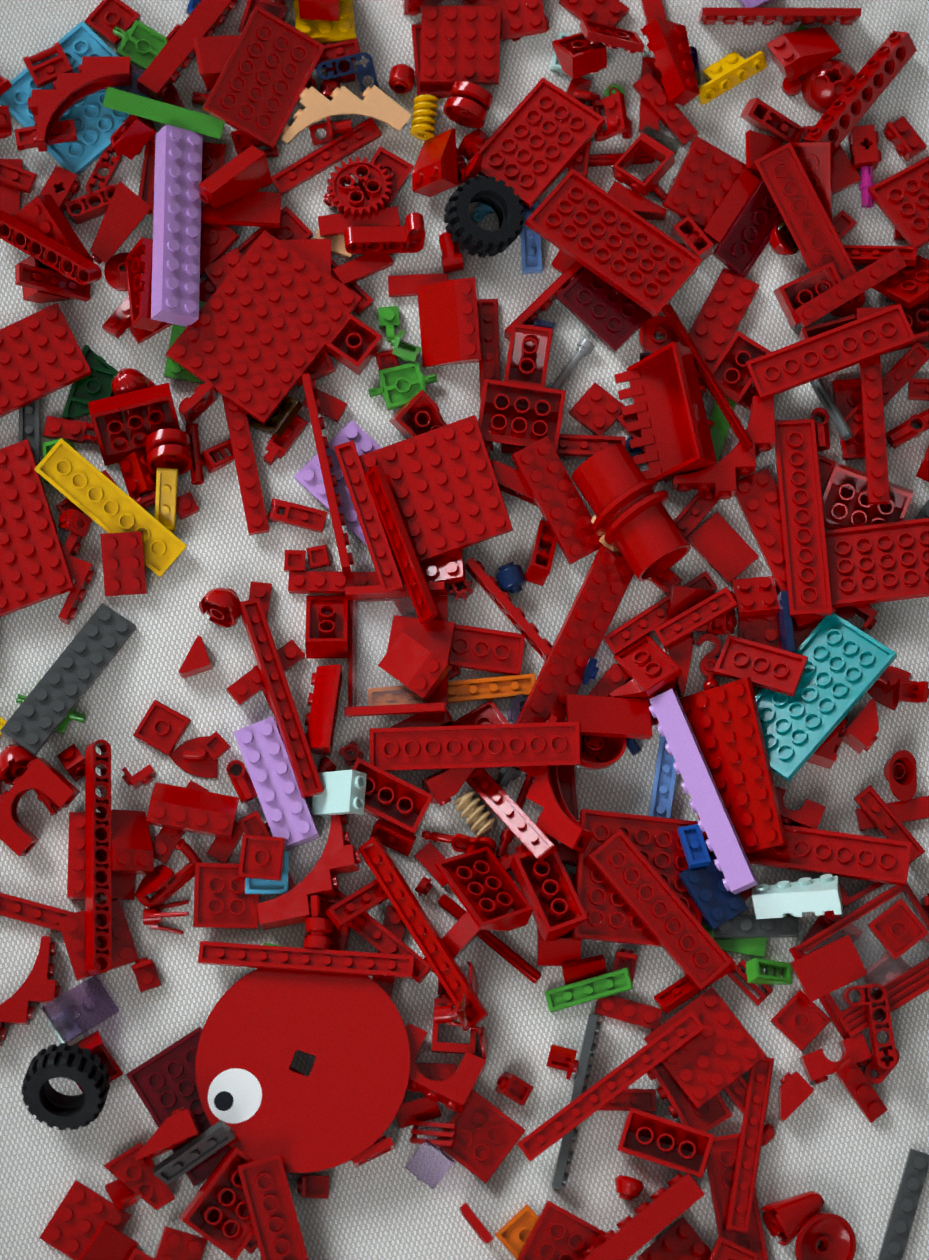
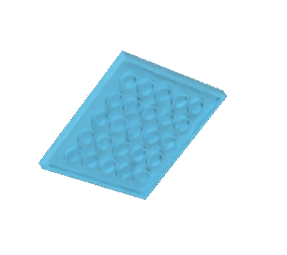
(92, 120)

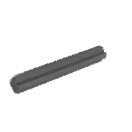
(831, 409)

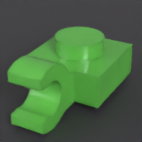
(389, 320)

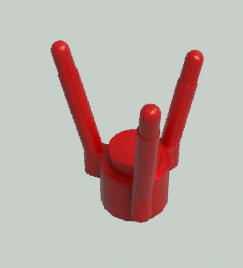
(154, 915)

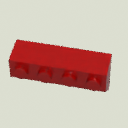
(324, 708)
(393, 798)
(192, 810)
(549, 893)
(666, 1143)

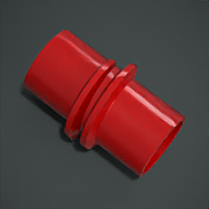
(630, 512)

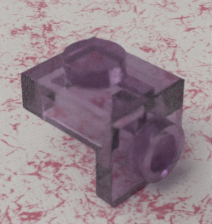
(515, 703)

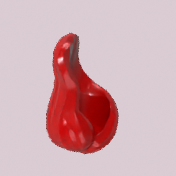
(130, 380)

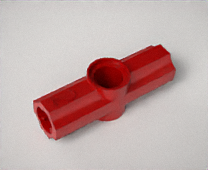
(905, 431)

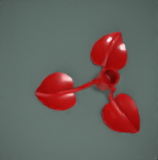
(448, 1013)

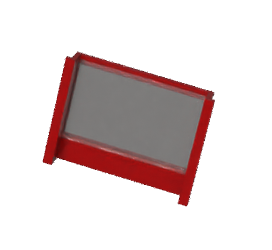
(370, 623)
(901, 977)

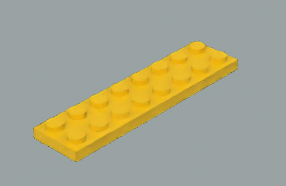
(108, 504)

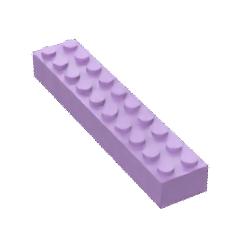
(176, 226)

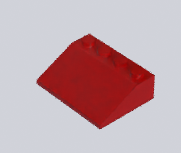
(450, 322)
(520, 413)
(128, 418)
(847, 503)
(122, 884)
(486, 890)
(220, 1207)

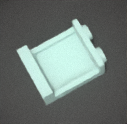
(342, 794)

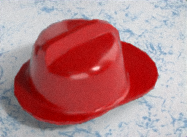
(901, 775)

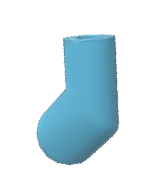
(481, 211)

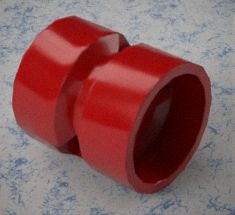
(318, 933)

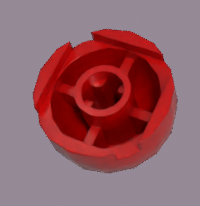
(222, 606)
(13, 762)

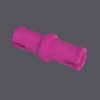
(866, 182)

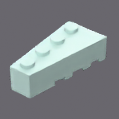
(798, 897)

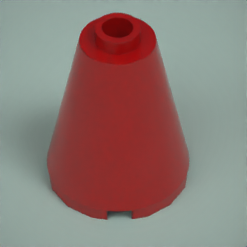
(788, 1215)

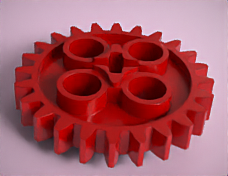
(375, 179)

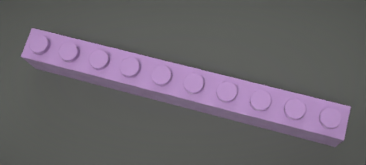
(703, 791)

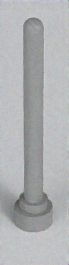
(584, 347)

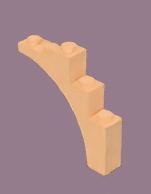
(317, 107)

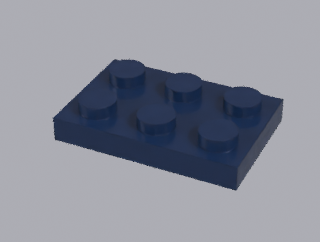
(710, 894)

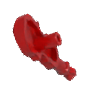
(461, 842)

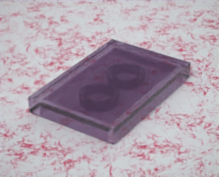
(80, 1009)

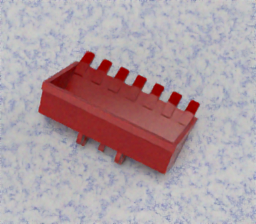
(668, 414)

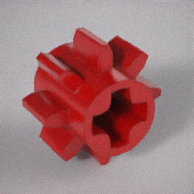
(463, 594)

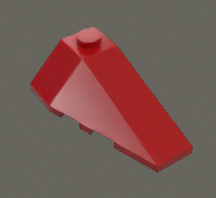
(417, 416)

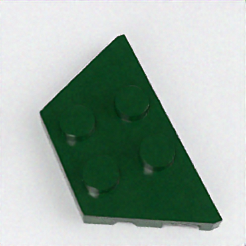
(89, 388)

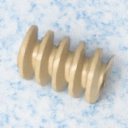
(475, 813)

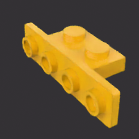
(728, 74)

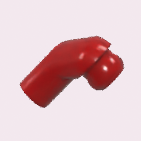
(586, 95)

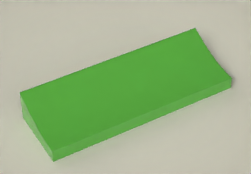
(163, 112)

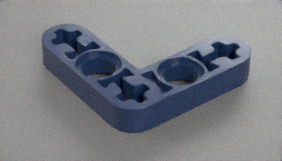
(361, 71)

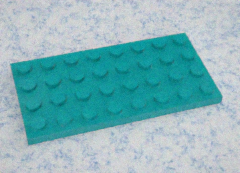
(838, 674)

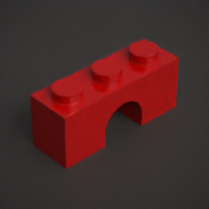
(808, 816)
(818, 1066)

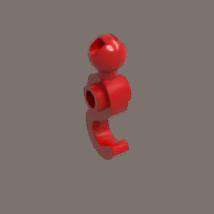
(709, 661)

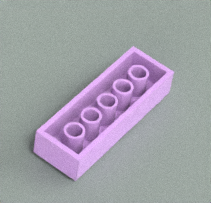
(275, 783)

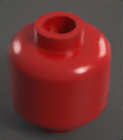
(401, 78)

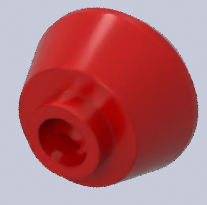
(628, 1187)

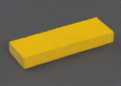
(166, 497)

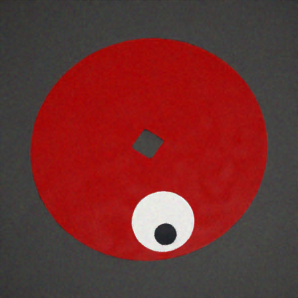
(351, 1087)

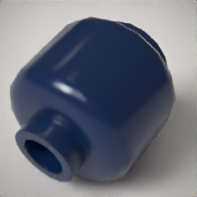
(511, 578)

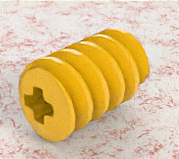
(423, 117)

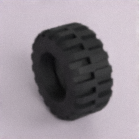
(496, 196)
(62, 1109)

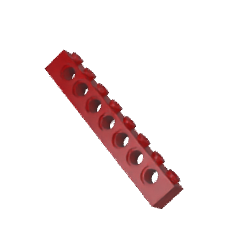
(863, 89)

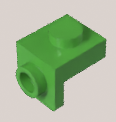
(407, 351)

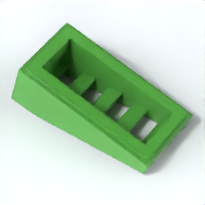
(755, 972)

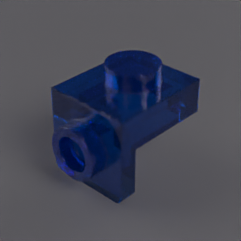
(590, 671)

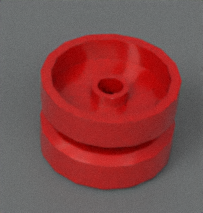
(468, 104)
(168, 450)

